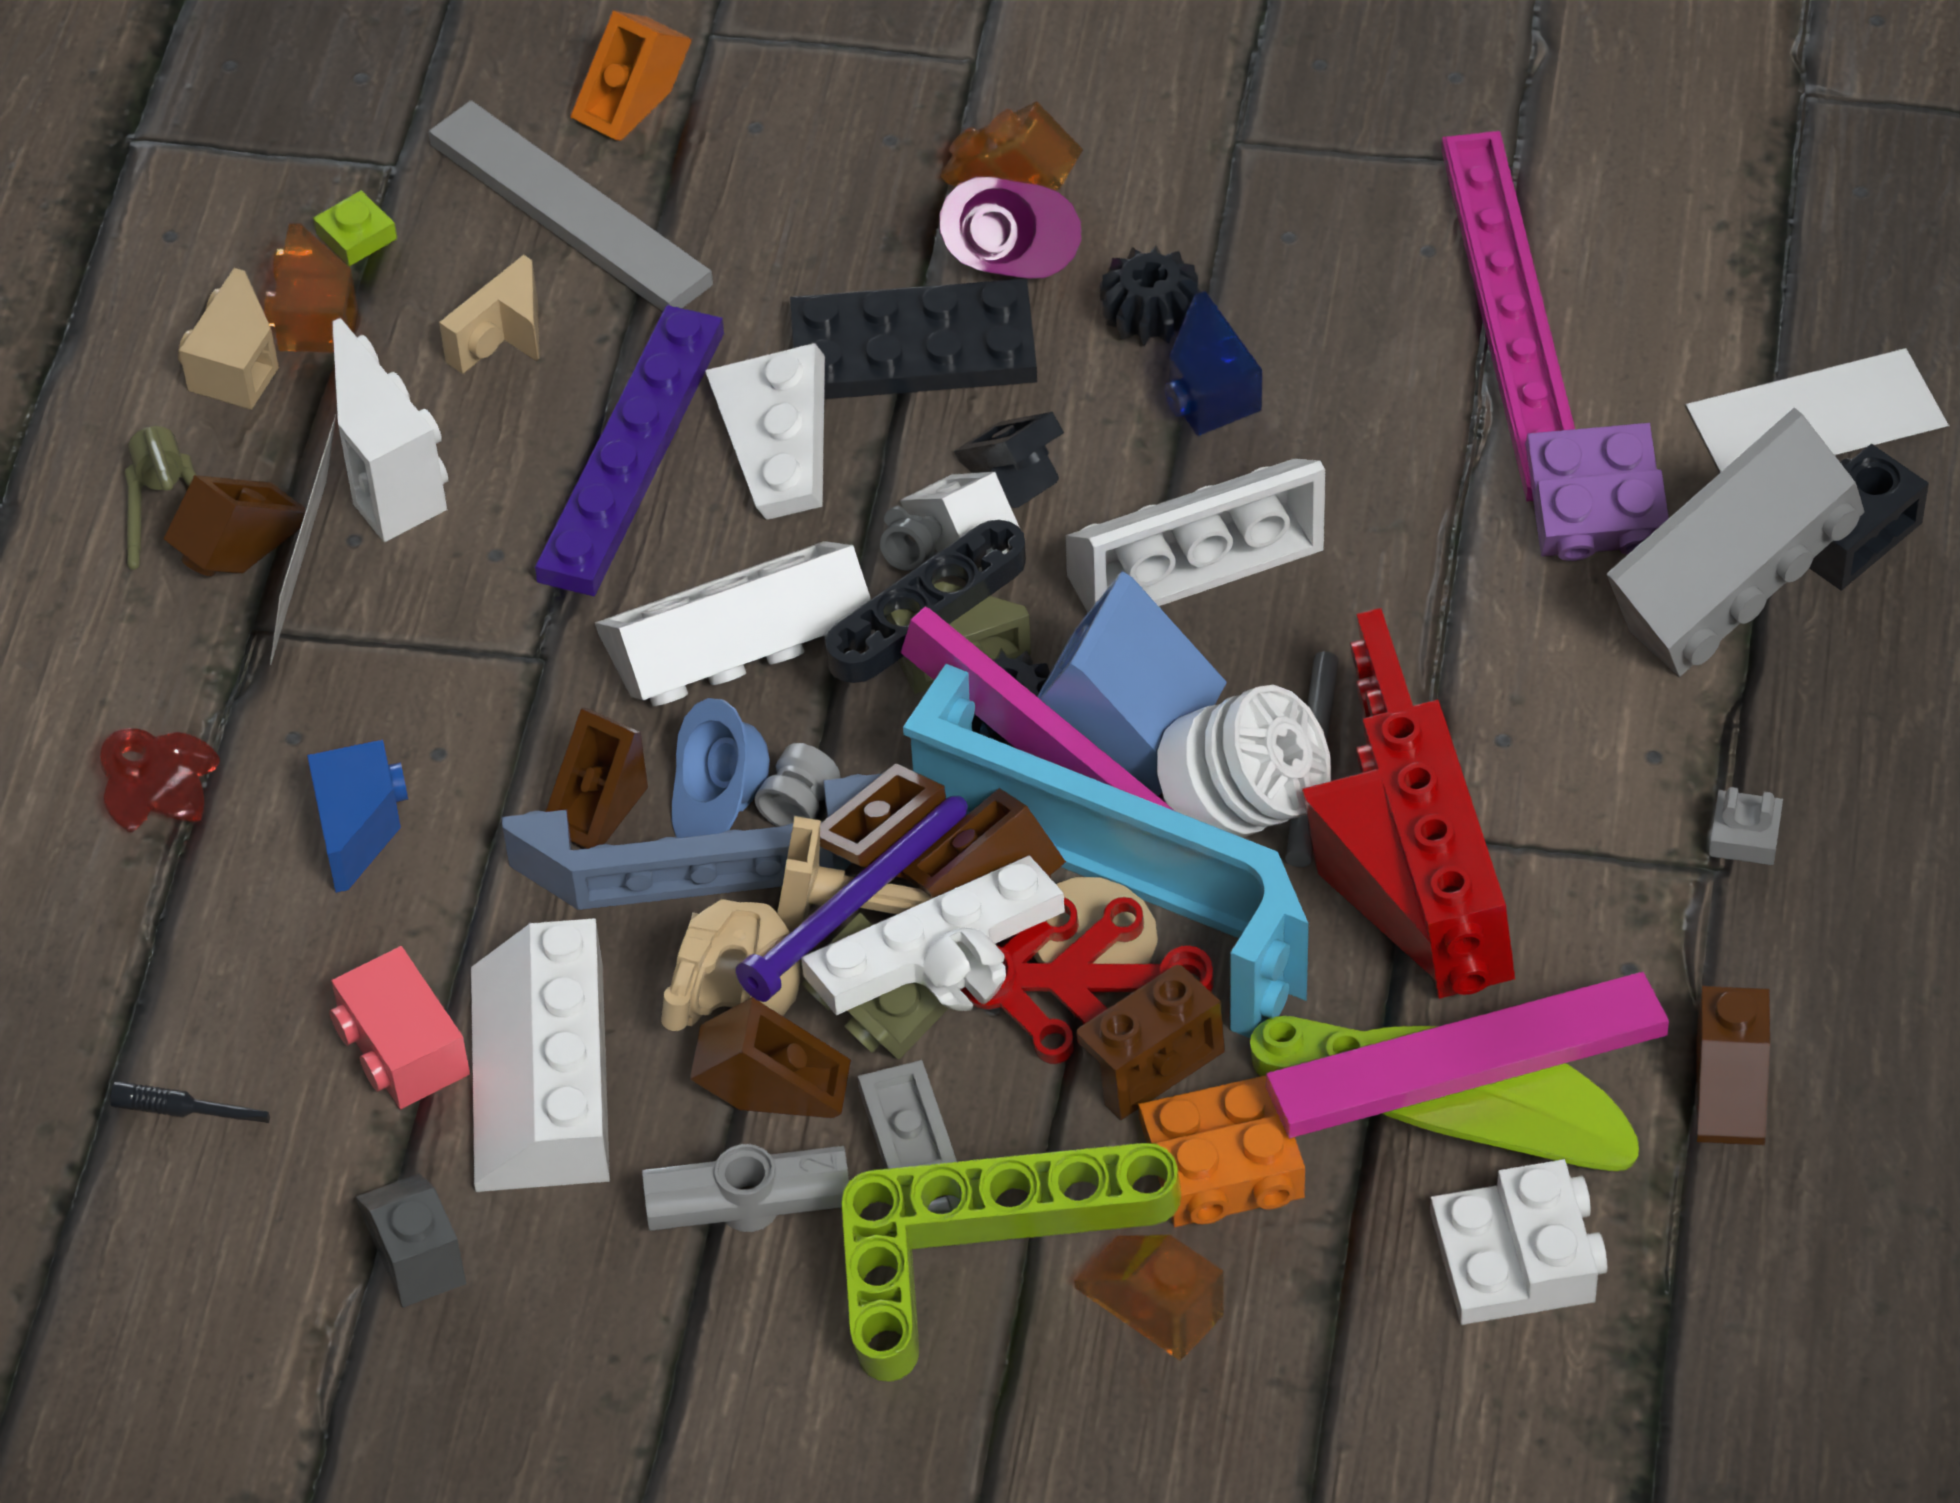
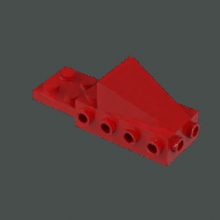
(1407, 834)

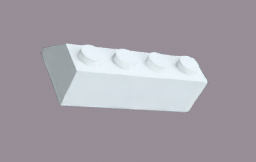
(1205, 535)
(734, 621)
(540, 1060)

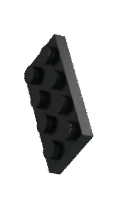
(920, 337)

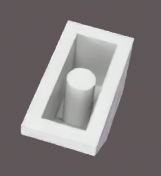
(961, 504)

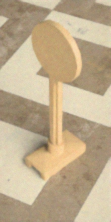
(811, 884)

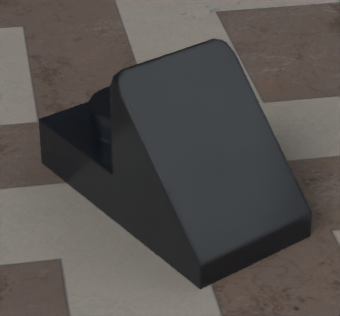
(1016, 454)

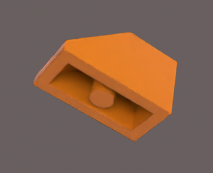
(629, 74)

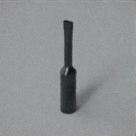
(176, 1103)

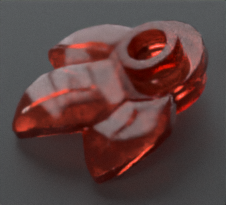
(160, 781)

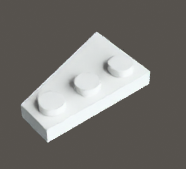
(776, 426)

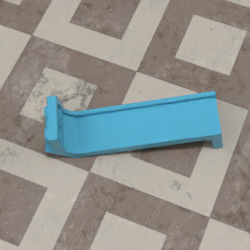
(1133, 843)

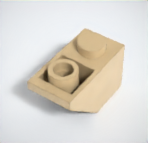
(231, 346)

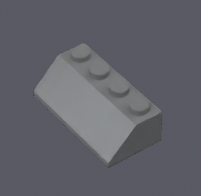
(1736, 544)

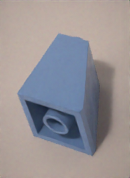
(1129, 678)

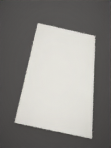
(1845, 405)
(303, 539)

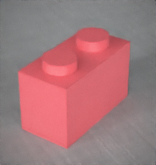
(399, 1028)

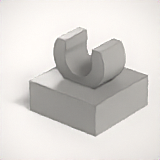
(1746, 826)

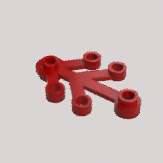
(1074, 976)

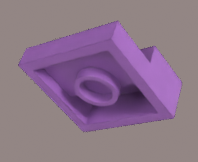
(1595, 489)

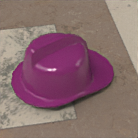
(1010, 227)

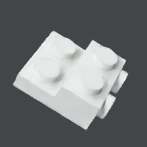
(1519, 1243)

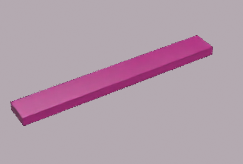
(1506, 290)

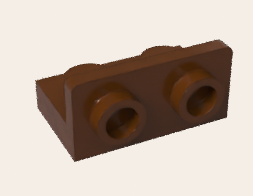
(1154, 1039)

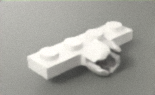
(939, 942)

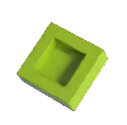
(355, 228)

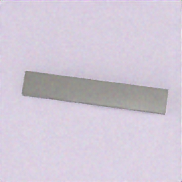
(570, 208)

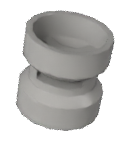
(796, 785)

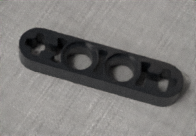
(918, 591)

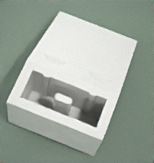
(385, 441)

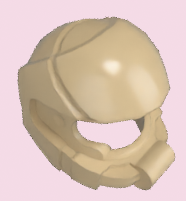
(709, 957)

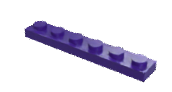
(629, 451)

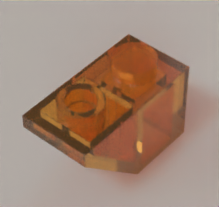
(1014, 147)
(309, 294)

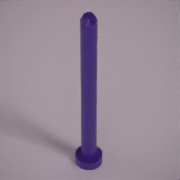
(762, 975)

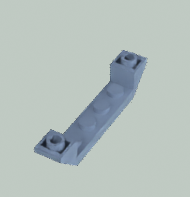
(659, 869)

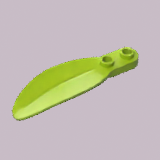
(1539, 1113)

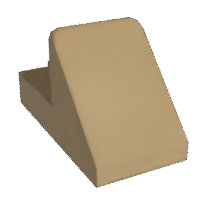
(495, 313)

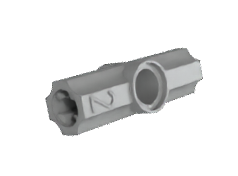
(712, 1194)

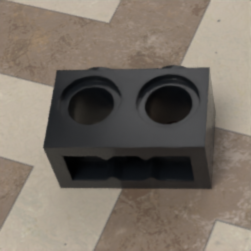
(1893, 509)

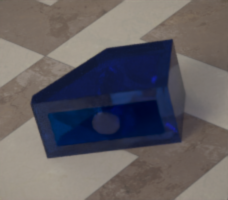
(1211, 371)

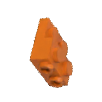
(1226, 1150)

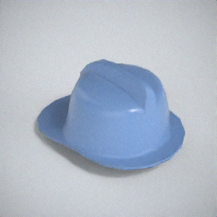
(717, 769)

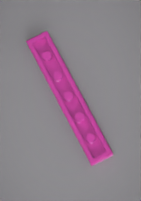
(1012, 708)
(1466, 1054)

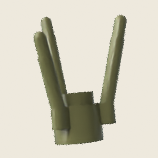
(156, 465)

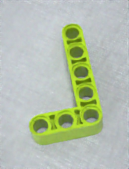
(981, 1220)

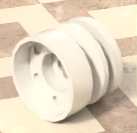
(1244, 761)

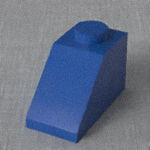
(356, 806)

